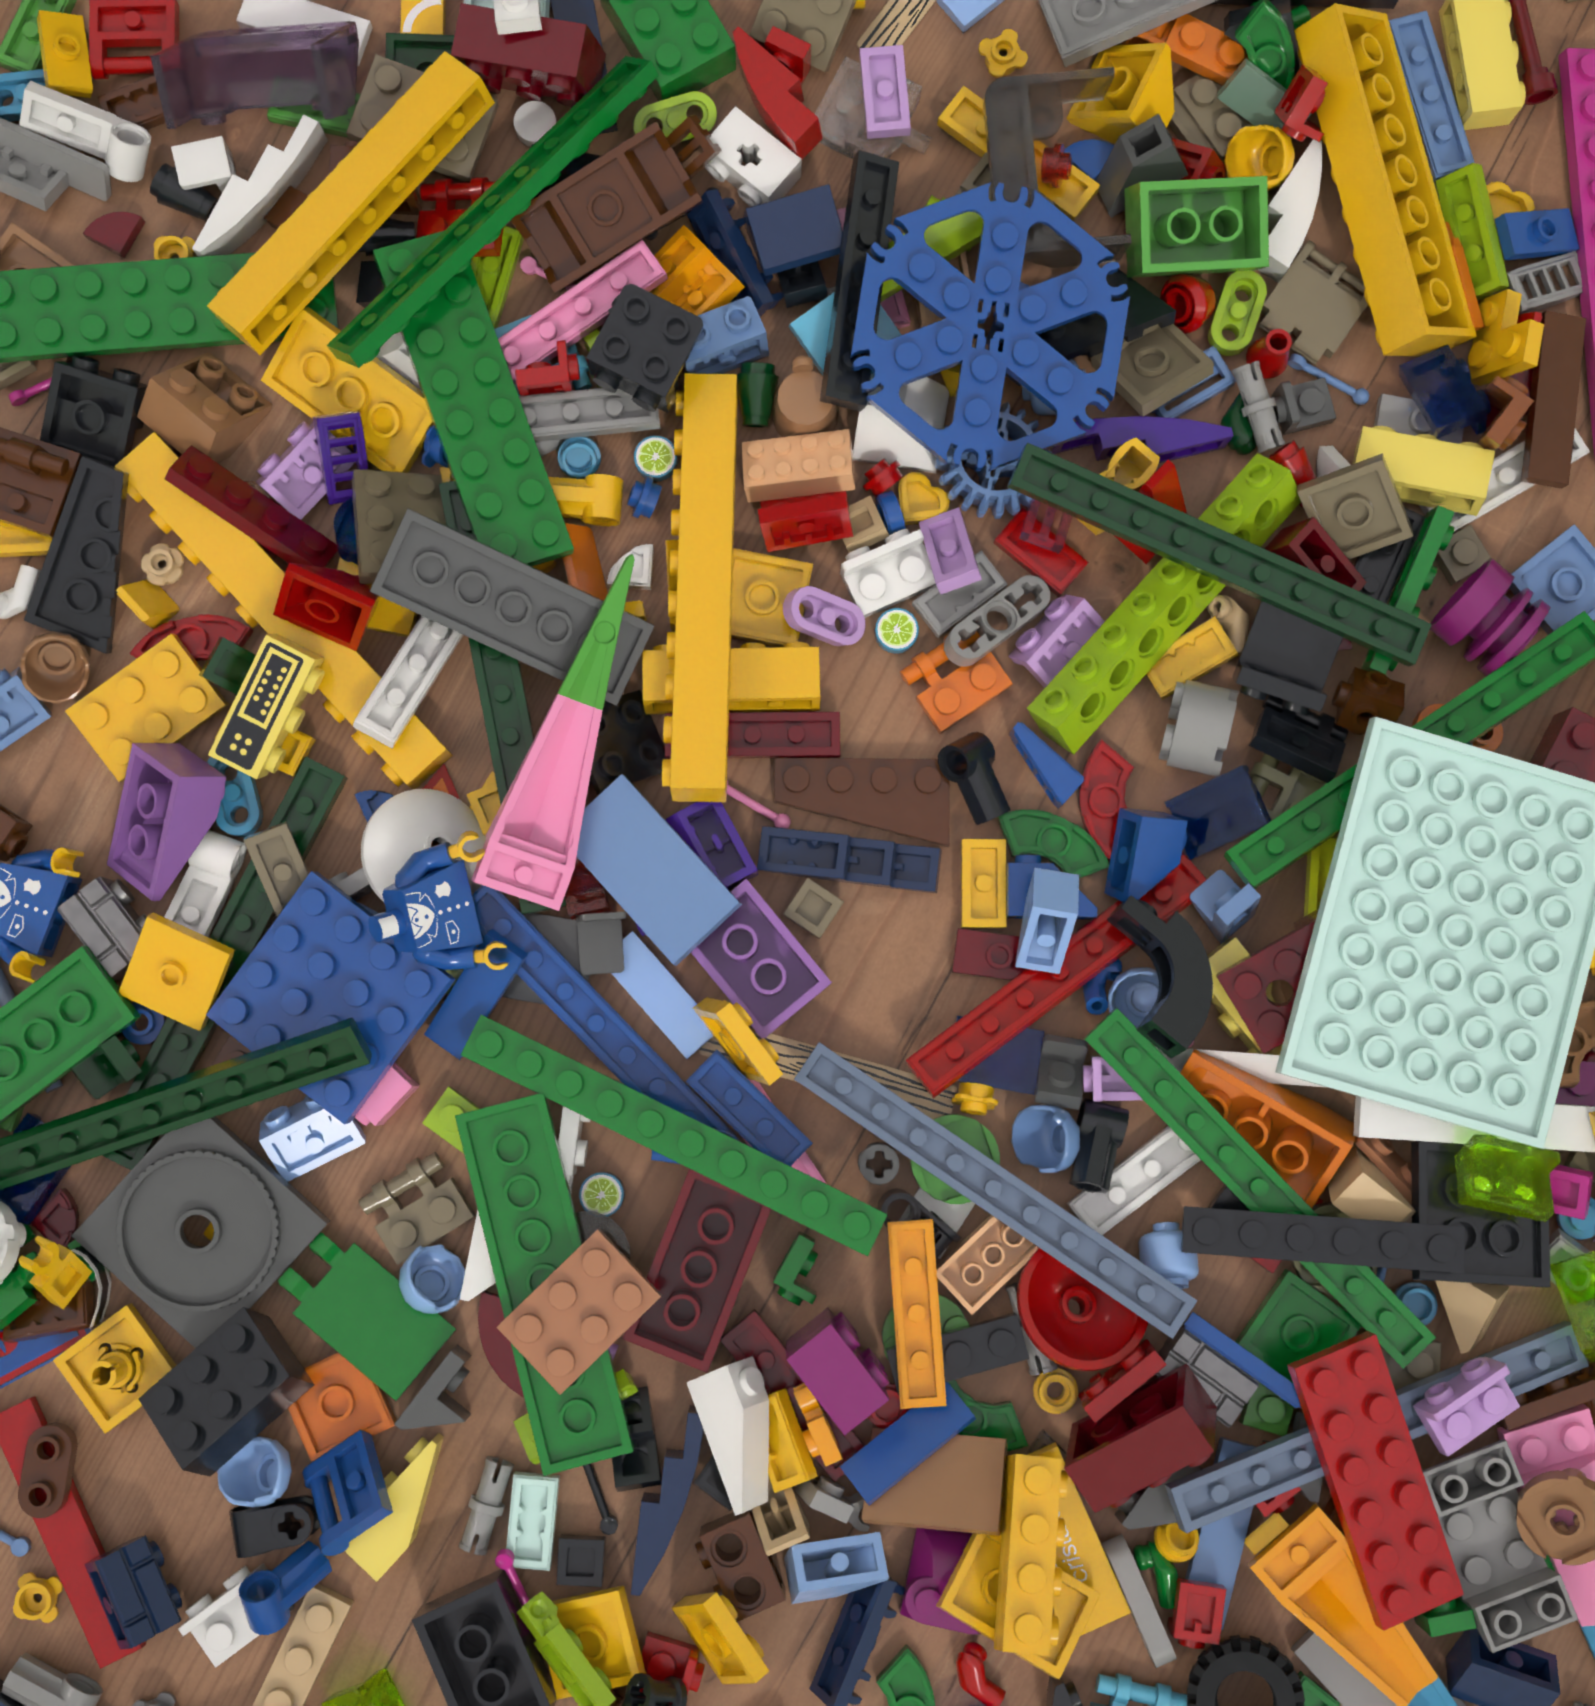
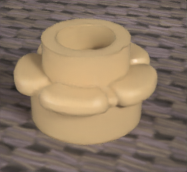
(171, 572)

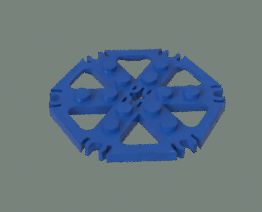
(956, 302)

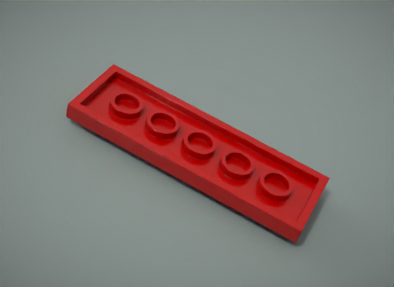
(1375, 1480)

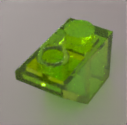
(1577, 1289)

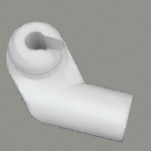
(18, 598)

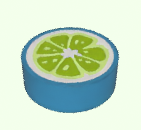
(655, 458)
(896, 630)
(602, 1193)

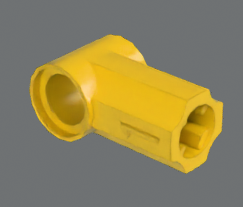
(592, 499)

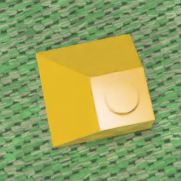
(1136, 94)

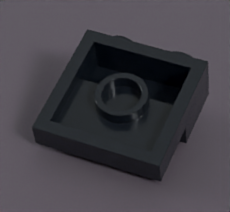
(93, 409)

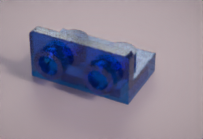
(1445, 392)

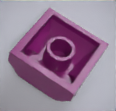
(928, 1572)

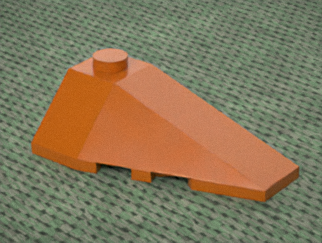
(1285, 1128)

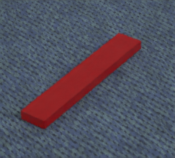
(66, 1535)

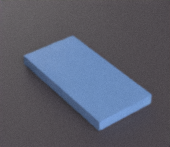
(652, 871)

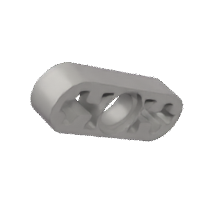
(991, 637)
(1139, 1601)

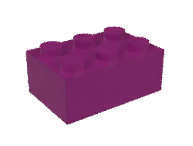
(836, 1371)

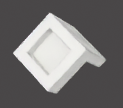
(203, 163)

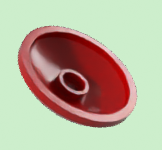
(1083, 1341)

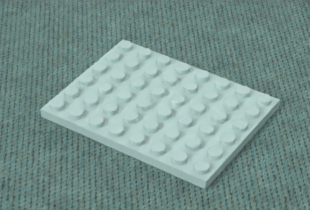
(1450, 936)

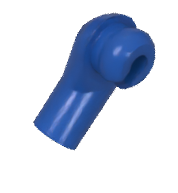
(1095, 991)

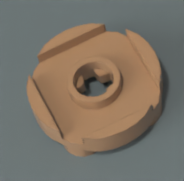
(1539, 1504)

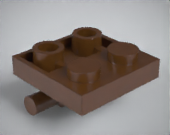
(34, 481)

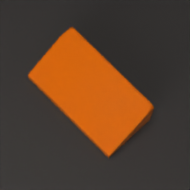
(583, 565)

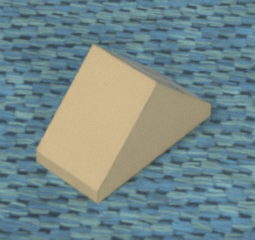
(1366, 1192)
(1470, 1309)
(781, 1520)

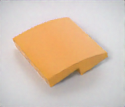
(694, 275)

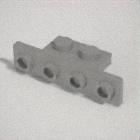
(42, 168)

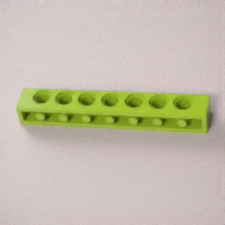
(1157, 612)

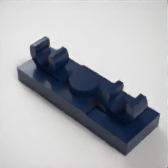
(724, 239)
(852, 1643)

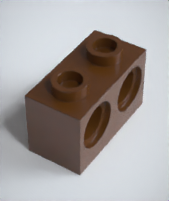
(746, 1562)

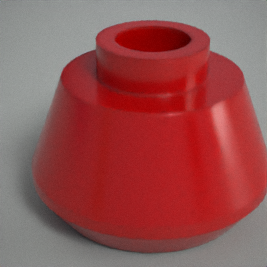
(1192, 300)

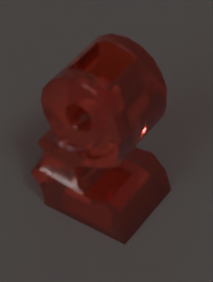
(585, 893)

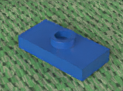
(1536, 234)

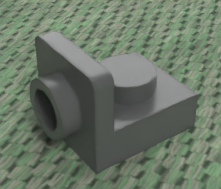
(1303, 405)
(1061, 1071)

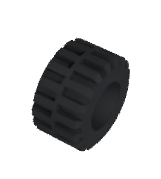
(1243, 1655)

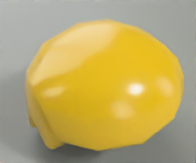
(1260, 152)

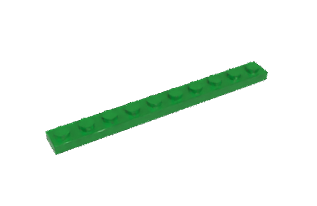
(492, 211)
(1461, 719)
(675, 1135)
(1250, 1178)

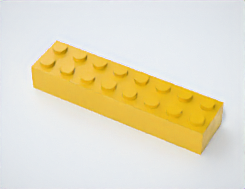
(1385, 183)

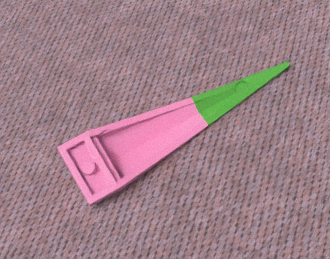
(540, 821)

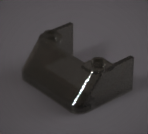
(1028, 111)

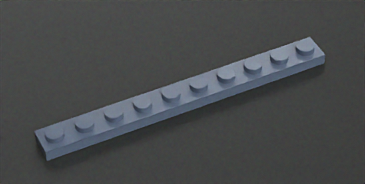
(996, 1190)
(1293, 1457)

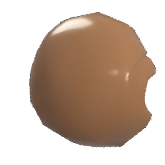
(55, 667)

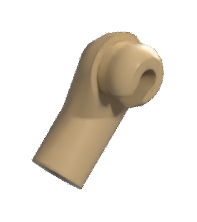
(1232, 619)

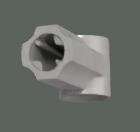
(40, 1684)

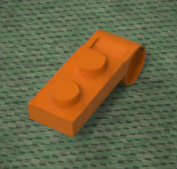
(1197, 47)

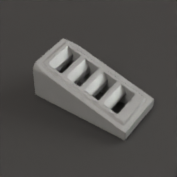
(1542, 269)

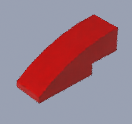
(777, 96)

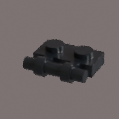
(1300, 740)

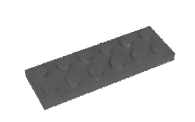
(499, 600)

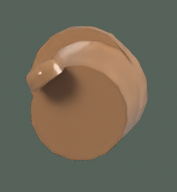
(798, 403)

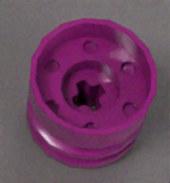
(1489, 617)

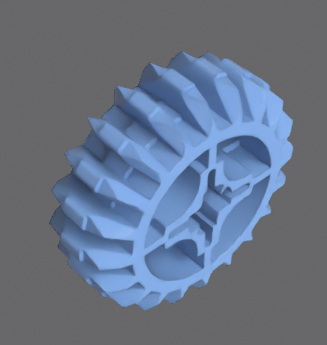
(984, 494)

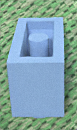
(1048, 920)
(834, 1567)

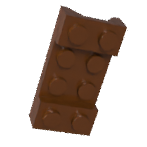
(607, 207)

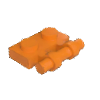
(959, 692)

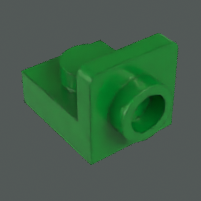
(796, 1261)

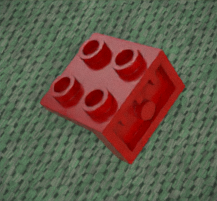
(804, 520)

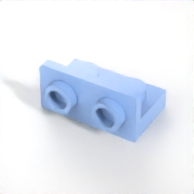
(306, 1137)

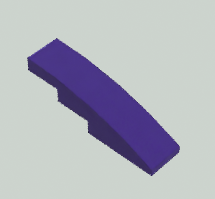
(1164, 436)

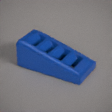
(1049, 768)

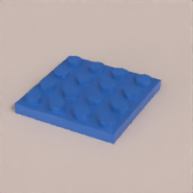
(320, 970)

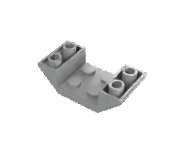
(1500, 1575)

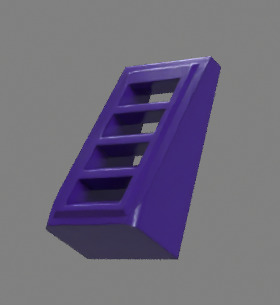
(338, 421)

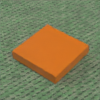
(338, 1406)

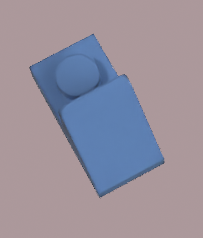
(1224, 904)

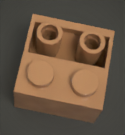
(202, 407)

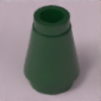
(756, 392)

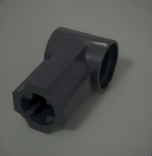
(969, 765)
(1100, 1135)

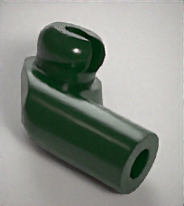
(1243, 438)

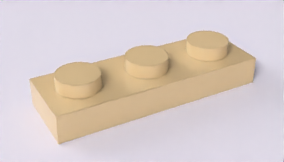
(305, 1648)

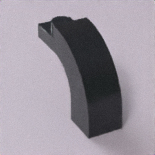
(1181, 971)

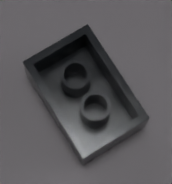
(225, 1392)
(483, 1647)

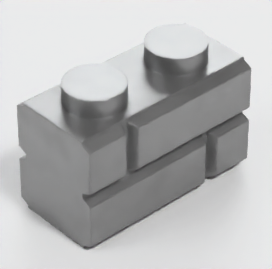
(105, 923)
(1221, 1379)

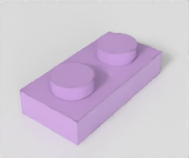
(884, 91)
(950, 551)

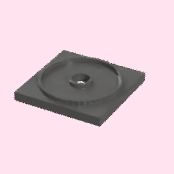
(254, 1215)

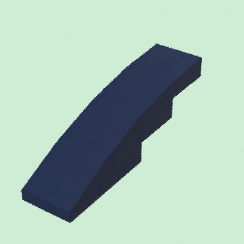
(849, 859)
(662, 1511)

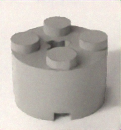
(1201, 728)

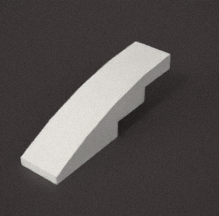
(246, 203)

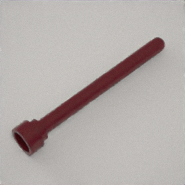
(1538, 81)

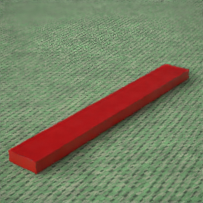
(1037, 992)

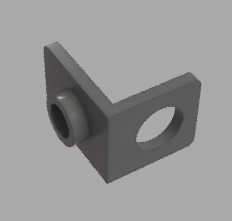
(600, 943)

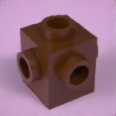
(1367, 696)

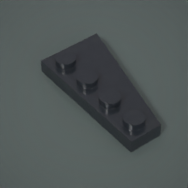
(1088, 333)
(84, 559)

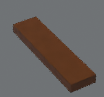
(1555, 401)

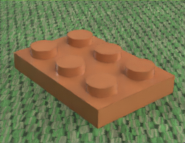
(579, 1311)

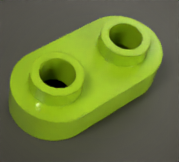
(673, 112)
(1235, 314)

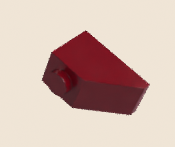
(1314, 549)

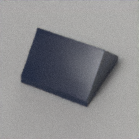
(794, 230)

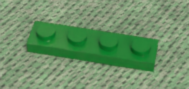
(1416, 575)

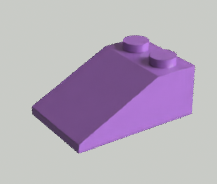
(162, 814)

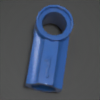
(270, 1594)

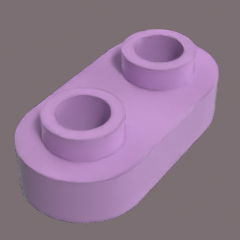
(820, 616)

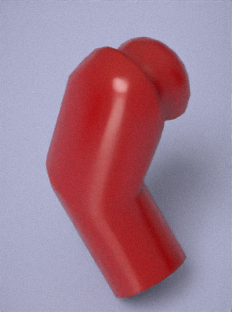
(972, 1675)

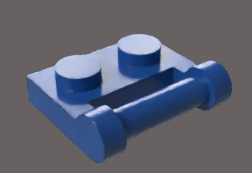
(358, 1490)

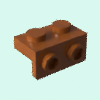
(1512, 402)

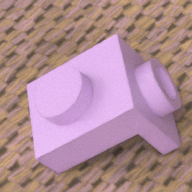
(1106, 1083)

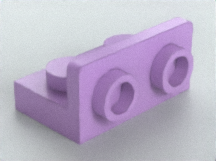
(297, 474)
(1056, 638)
(1466, 1404)

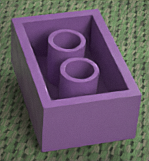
(760, 963)

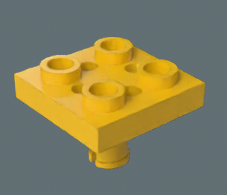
(104, 1378)

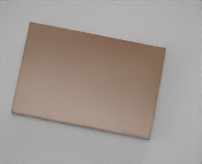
(950, 1491)

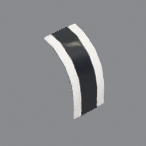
(103, 1280)

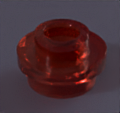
(1056, 165)

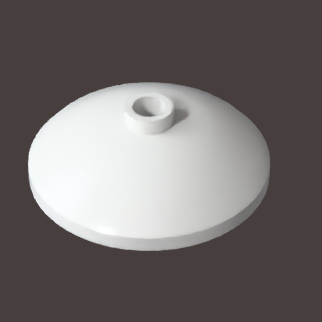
(410, 825)

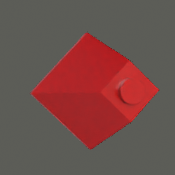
(326, 603)

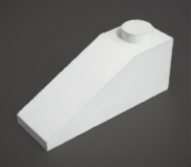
(736, 1424)

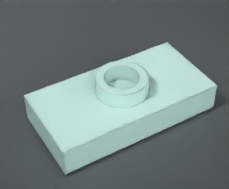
(533, 1520)

